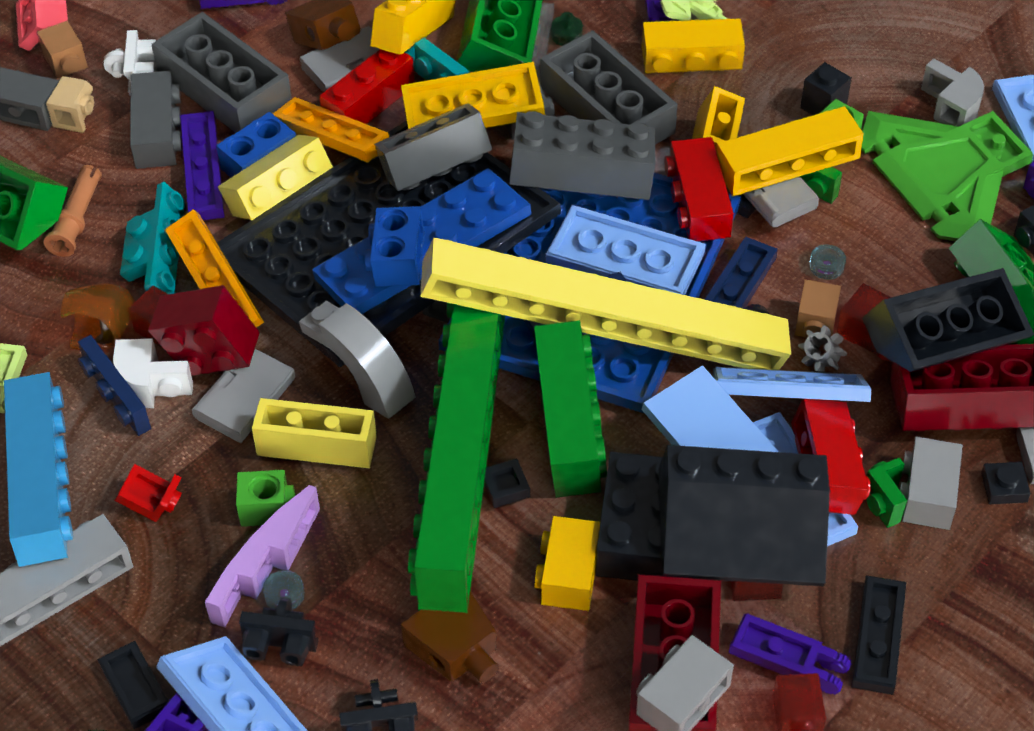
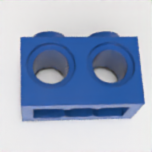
(252, 143)
(396, 246)

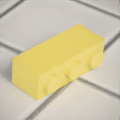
(275, 177)
(314, 433)

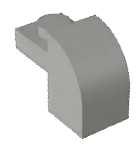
(956, 93)

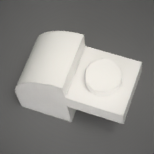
(146, 375)

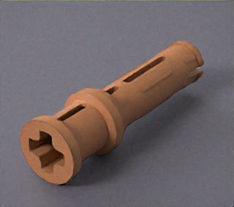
(71, 221)

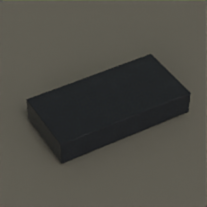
(133, 684)

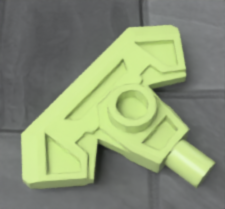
(691, 10)

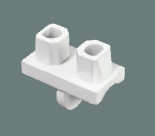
(136, 58)

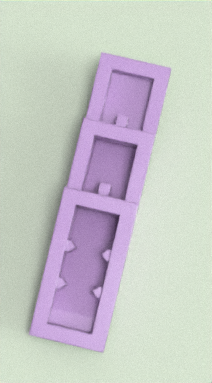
(270, 546)

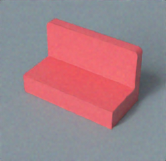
(36, 16)

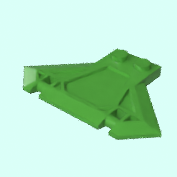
(945, 166)

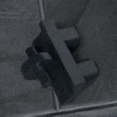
(279, 629)
(398, 717)

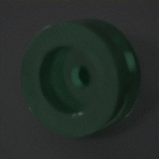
(566, 28)

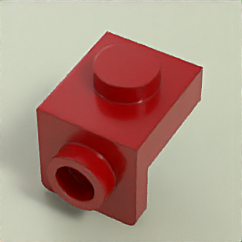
(148, 493)

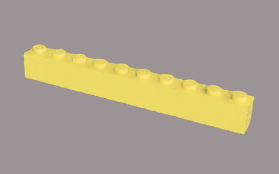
(604, 306)

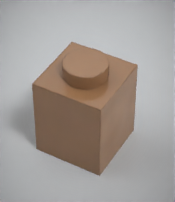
(62, 49)
(817, 307)

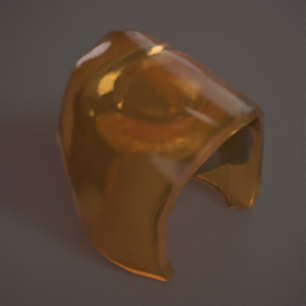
(99, 312)

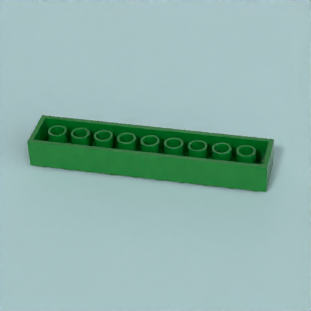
(456, 461)

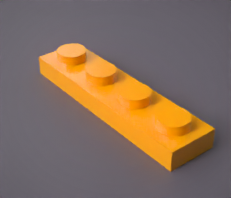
(332, 128)
(207, 260)

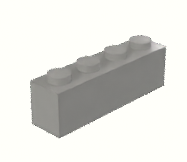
(43, 589)

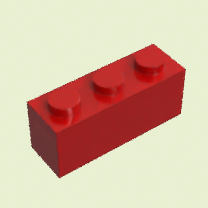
(370, 86)
(699, 189)
(828, 430)

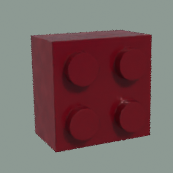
(204, 330)

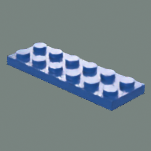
(462, 215)

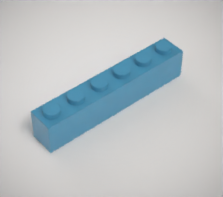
(35, 470)

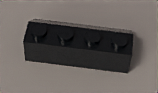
(948, 321)

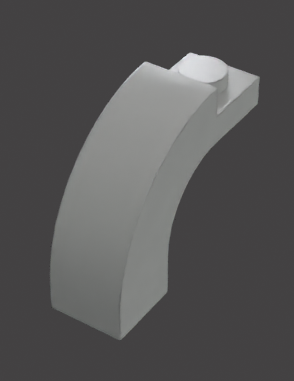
(365, 353)

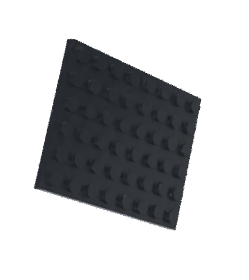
(332, 213)

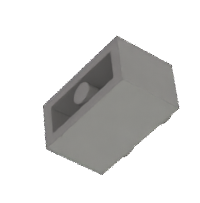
(931, 482)
(684, 687)

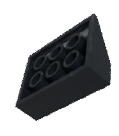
(744, 515)

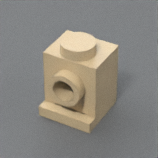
(70, 104)

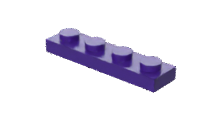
(202, 164)

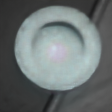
(827, 261)
(283, 585)

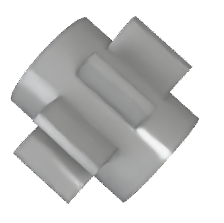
(813, 352)

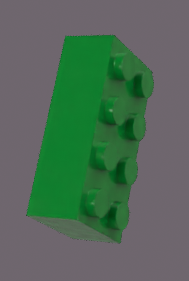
(571, 409)

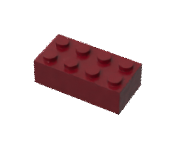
(969, 392)
(667, 616)

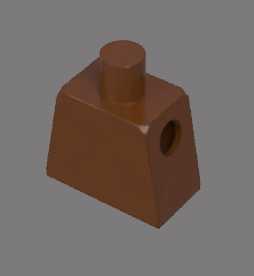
(327, 20)
(453, 641)

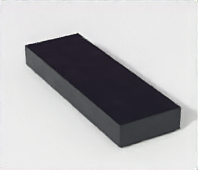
(879, 635)

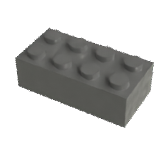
(221, 72)
(601, 84)
(583, 155)

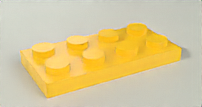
(493, 92)

